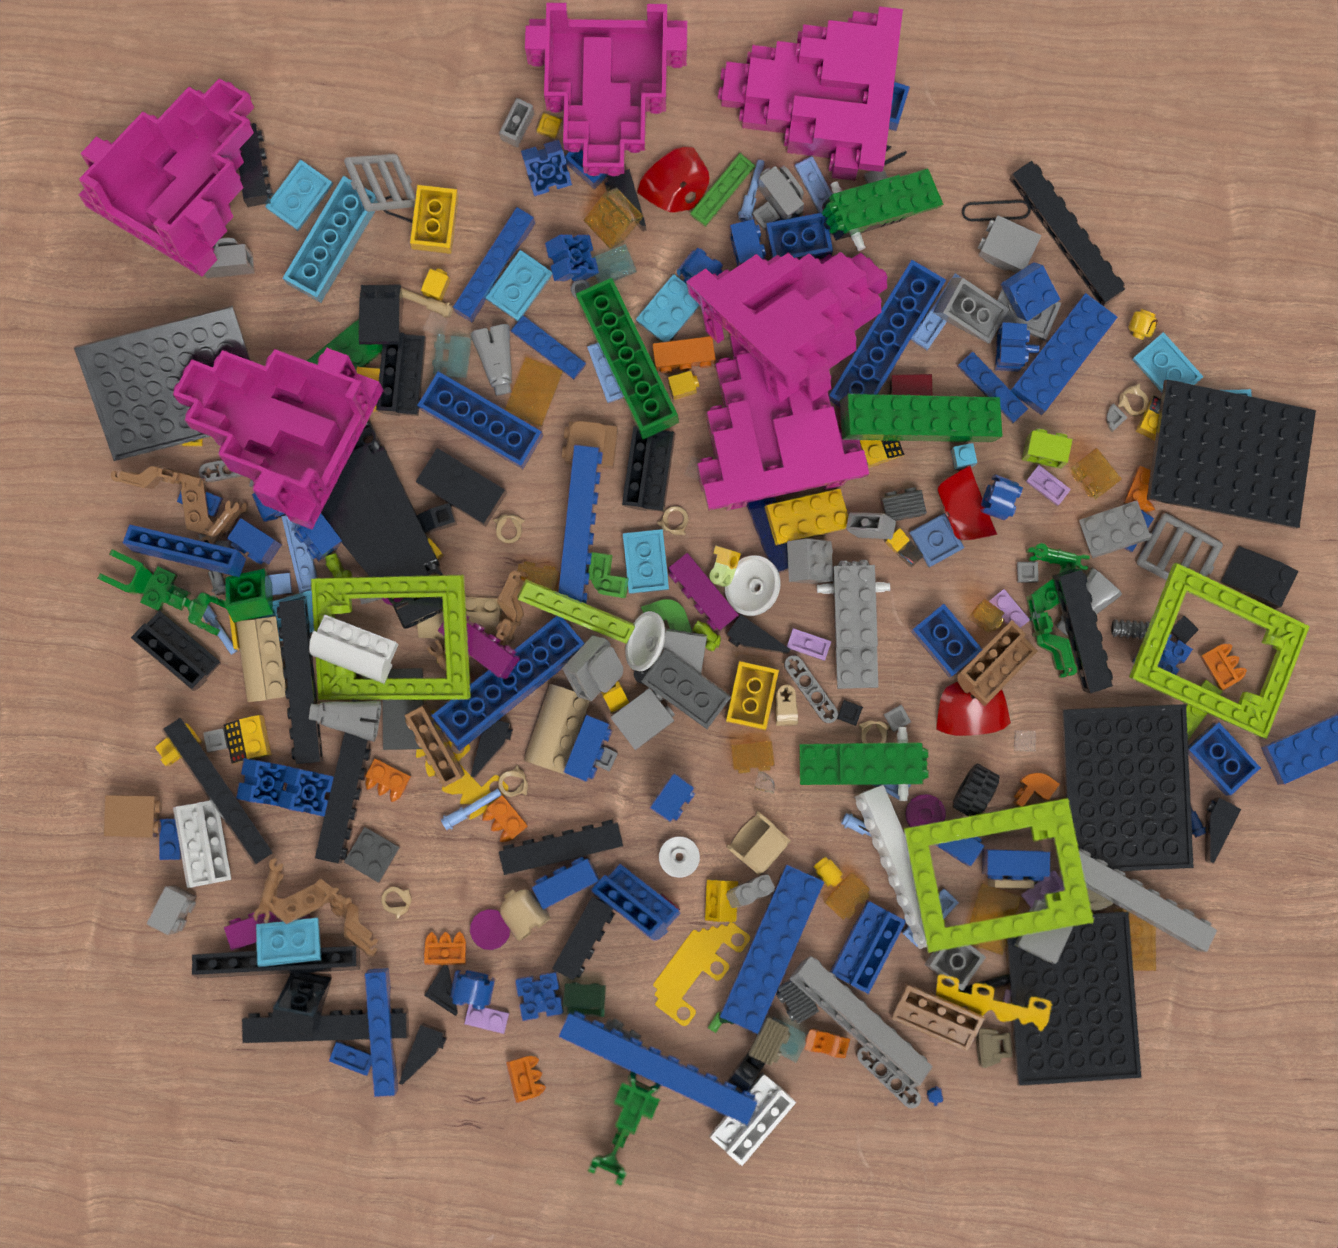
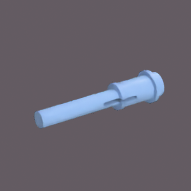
(749, 199)
(210, 617)
(462, 814)
(854, 823)

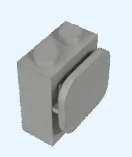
(782, 192)
(1008, 245)
(231, 259)
(687, 646)
(593, 668)
(643, 718)
(1044, 944)

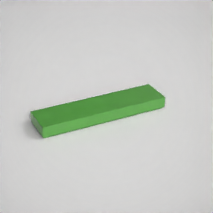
(722, 190)

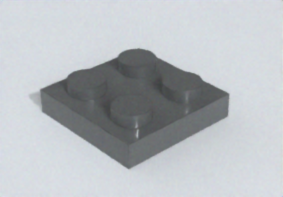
(372, 854)

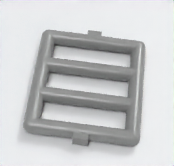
(381, 161)
(1181, 528)

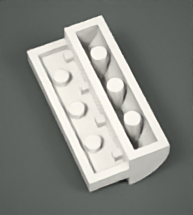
(353, 648)
(201, 844)
(742, 1140)

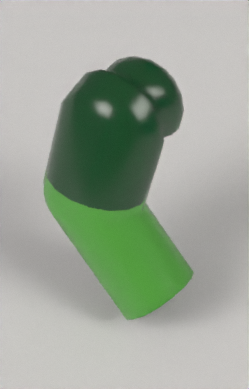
(716, 1022)

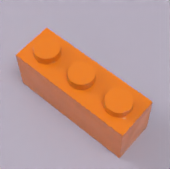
(684, 354)

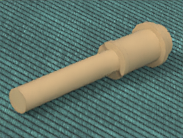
(432, 304)

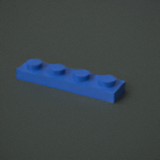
(548, 347)
(992, 386)

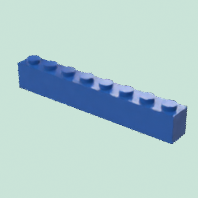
(579, 522)

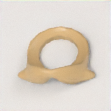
(1123, 400)
(664, 522)
(500, 523)
(865, 727)
(517, 772)
(398, 911)

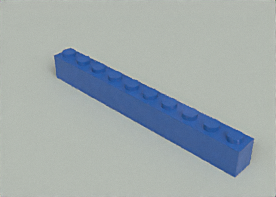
(658, 1068)

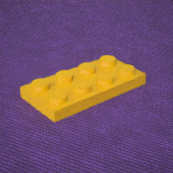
(807, 516)

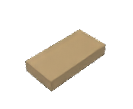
(1008, 883)

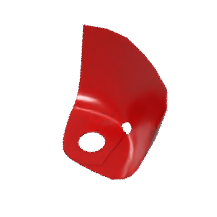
(663, 180)
(963, 503)
(967, 716)

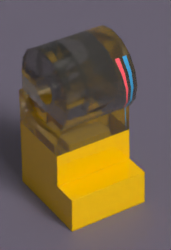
(904, 548)

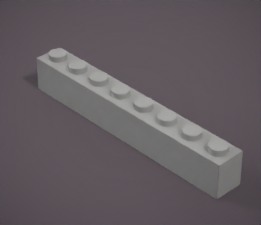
(1146, 904)
(861, 1022)

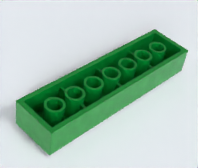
(627, 358)
(920, 418)

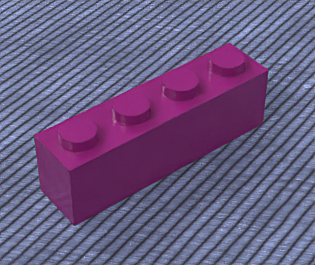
(703, 592)
(488, 650)
(244, 932)

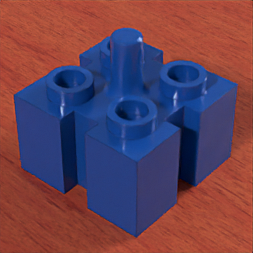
(546, 167)
(571, 257)
(1012, 347)
(1173, 654)
(261, 782)
(305, 791)
(539, 995)

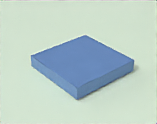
(936, 540)

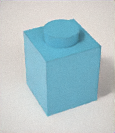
(963, 456)

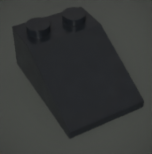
(380, 314)
(1259, 577)
(301, 1003)

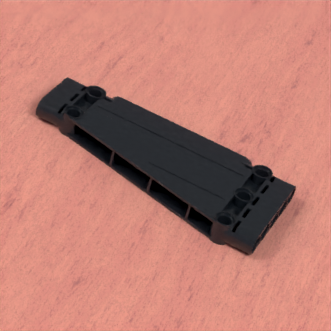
(381, 526)

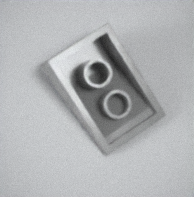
(970, 309)

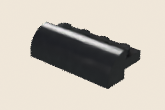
(402, 376)
(648, 471)
(176, 651)

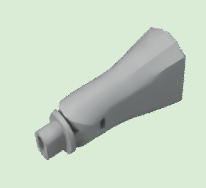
(495, 356)
(1102, 594)
(349, 717)

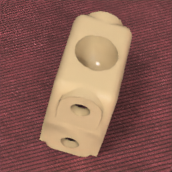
(758, 843)

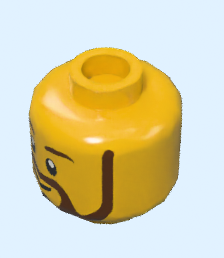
(1143, 324)

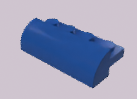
(636, 902)
(867, 947)

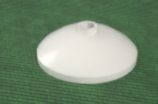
(743, 590)
(645, 641)

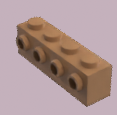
(434, 745)

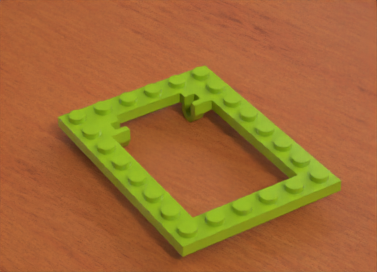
(335, 596)
(1281, 631)
(1063, 907)

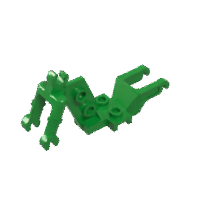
(159, 589)
(1047, 598)
(635, 1102)

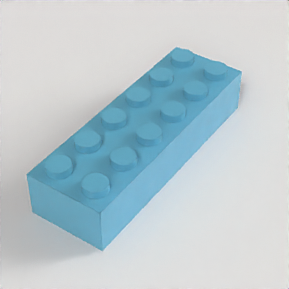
(329, 242)

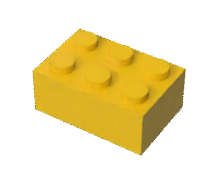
(434, 219)
(752, 696)

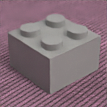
(810, 561)
(172, 910)
(956, 963)

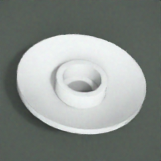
(690, 857)

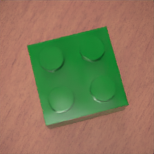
(249, 595)

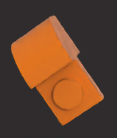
(1035, 783)
(827, 1043)

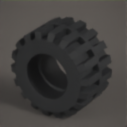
(976, 791)

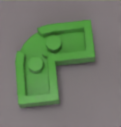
(601, 578)
(672, 612)

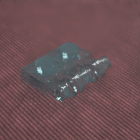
(458, 357)

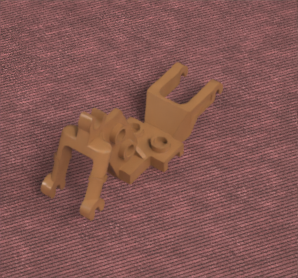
(193, 499)
(506, 628)
(311, 900)

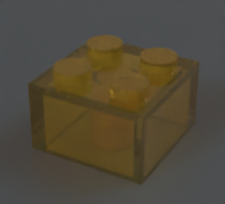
(613, 218)
(1095, 474)

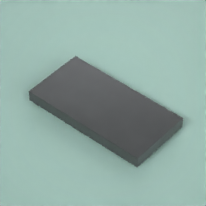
(686, 688)
(395, 730)

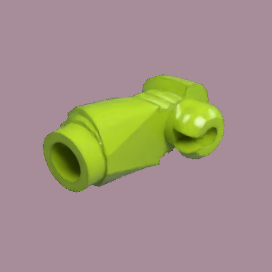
(336, 568)
(713, 640)

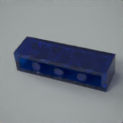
(775, 553)

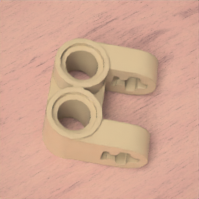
(786, 712)

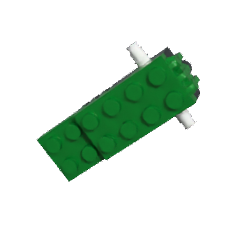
(878, 204)
(865, 764)

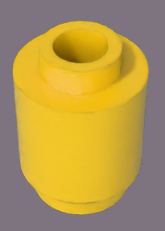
(828, 872)

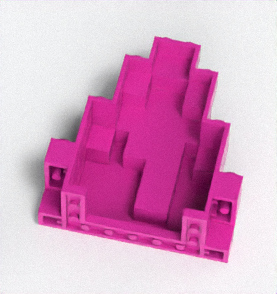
(605, 78)
(824, 90)
(174, 173)
(792, 314)
(281, 422)
(771, 445)

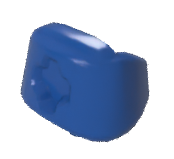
(935, 1095)

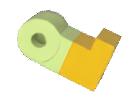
(724, 567)

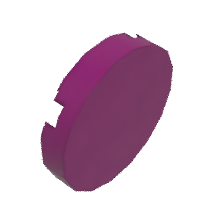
(924, 810)
(489, 930)

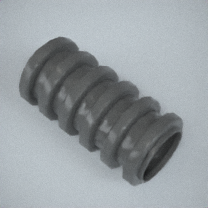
(1129, 628)

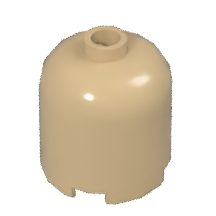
(522, 912)

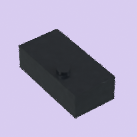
(461, 487)

